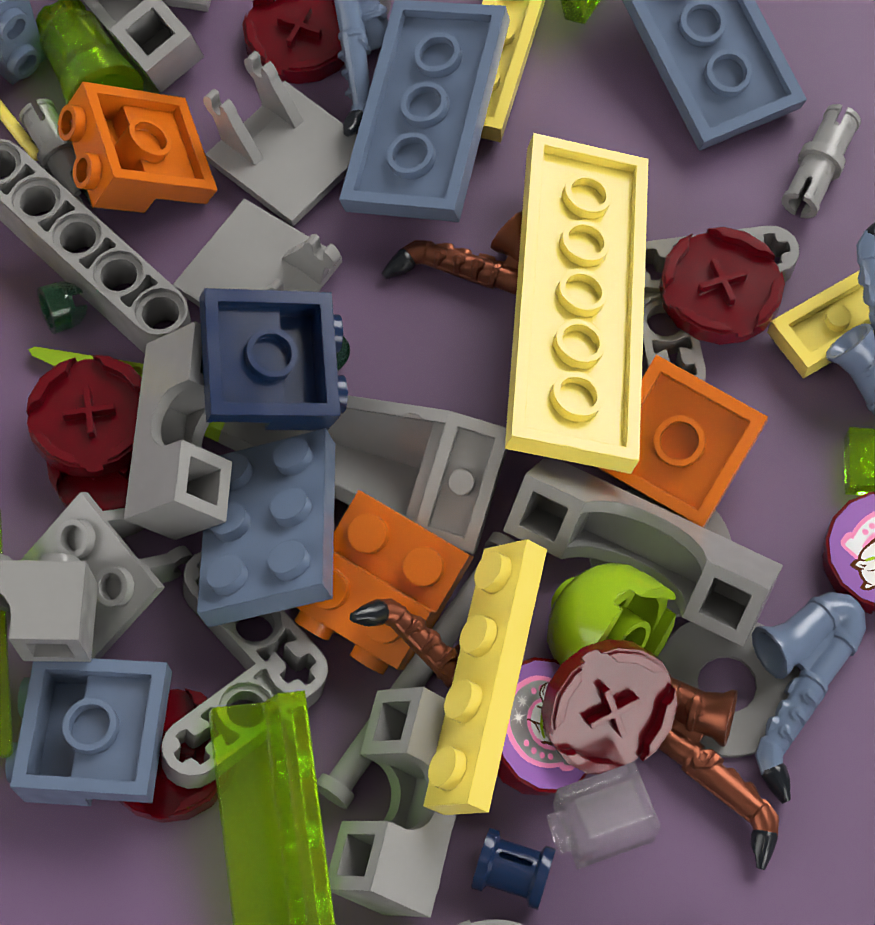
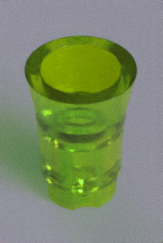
(82, 49)

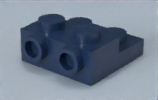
(272, 358)

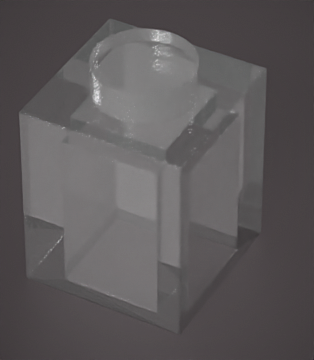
(603, 816)

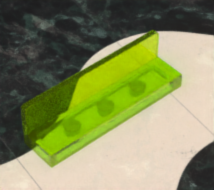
(271, 813)

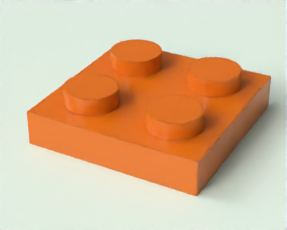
(689, 442)

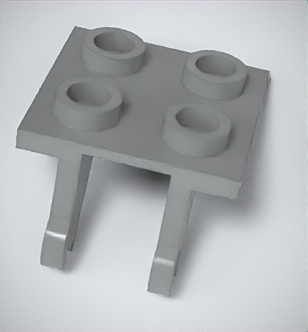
(285, 151)
(258, 254)
(123, 580)

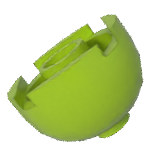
(609, 604)

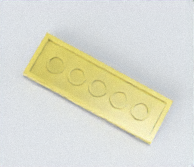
(579, 306)

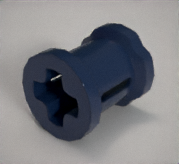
(513, 868)

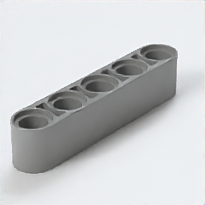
(99, 269)

